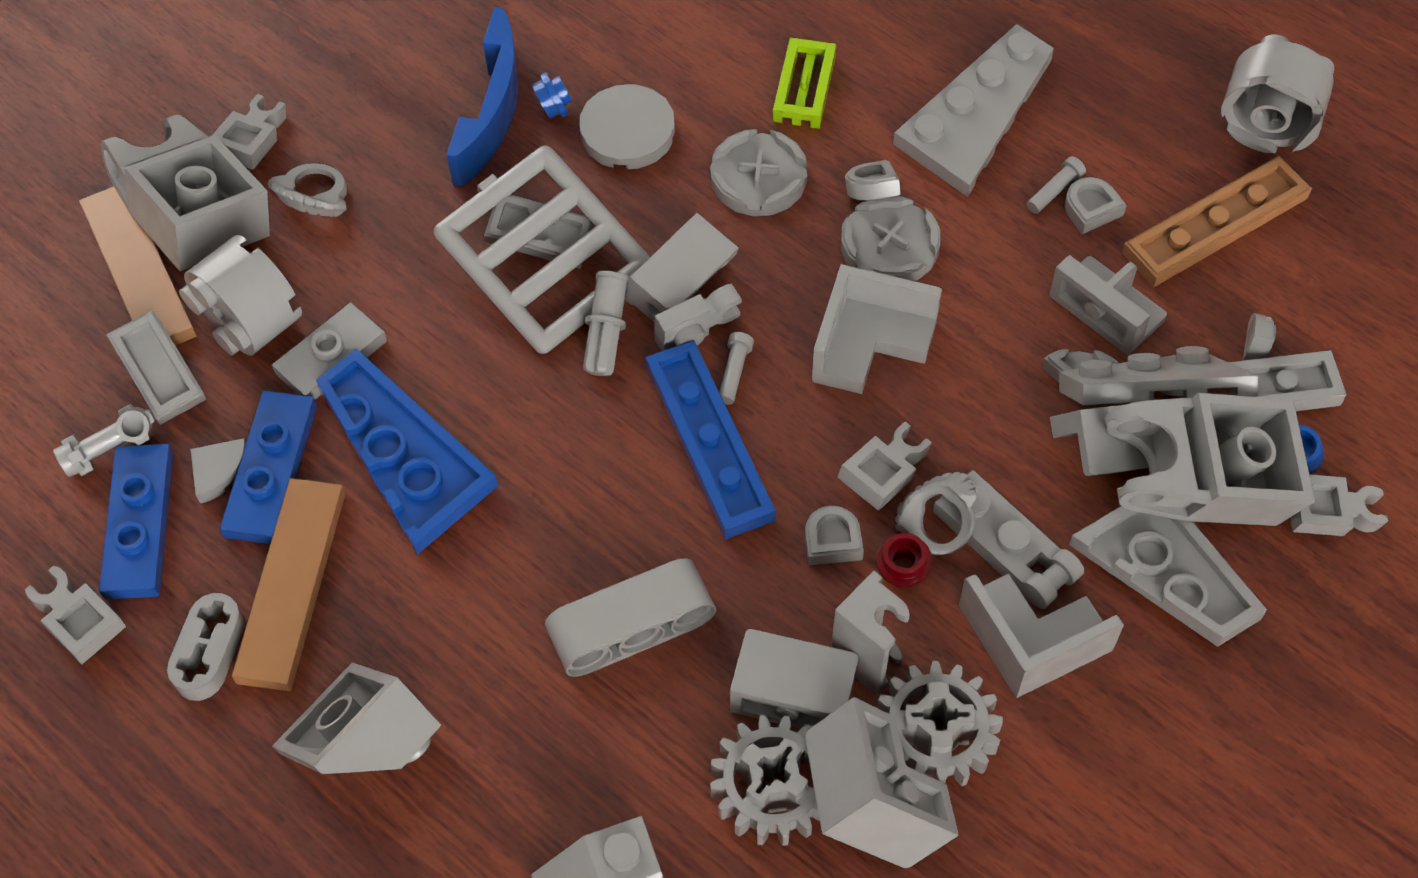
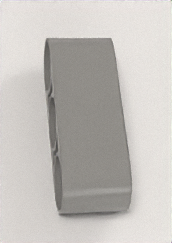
(629, 617)

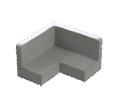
(868, 316)
(1029, 648)
(870, 793)

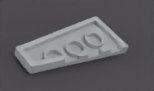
(967, 119)

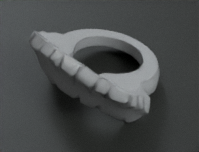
(324, 204)
(957, 489)

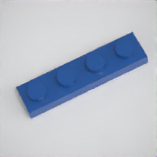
(710, 440)

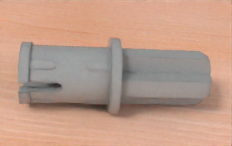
(605, 323)

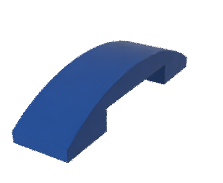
(478, 139)

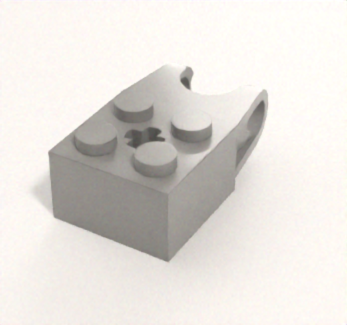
(187, 192)
(1215, 459)

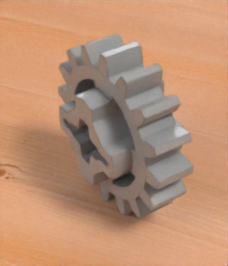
(961, 722)
(784, 751)

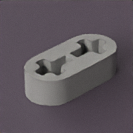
(198, 643)

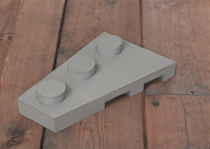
(1137, 380)
(1174, 569)

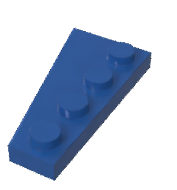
(408, 454)

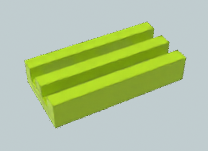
(798, 111)

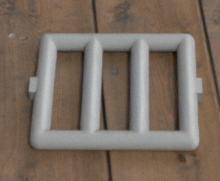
(480, 265)

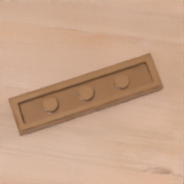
(1216, 221)
(135, 264)
(289, 585)

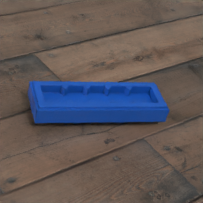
(267, 464)
(136, 522)

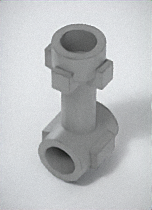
(131, 426)

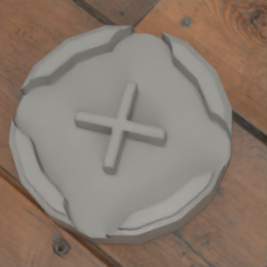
(627, 126)
(758, 172)
(891, 238)

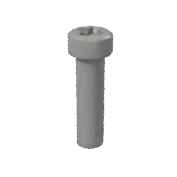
(1071, 171)
(739, 346)

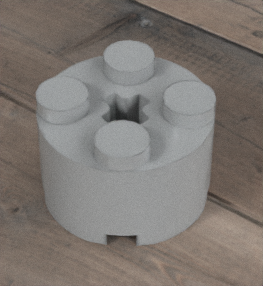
(1278, 95)
(240, 297)

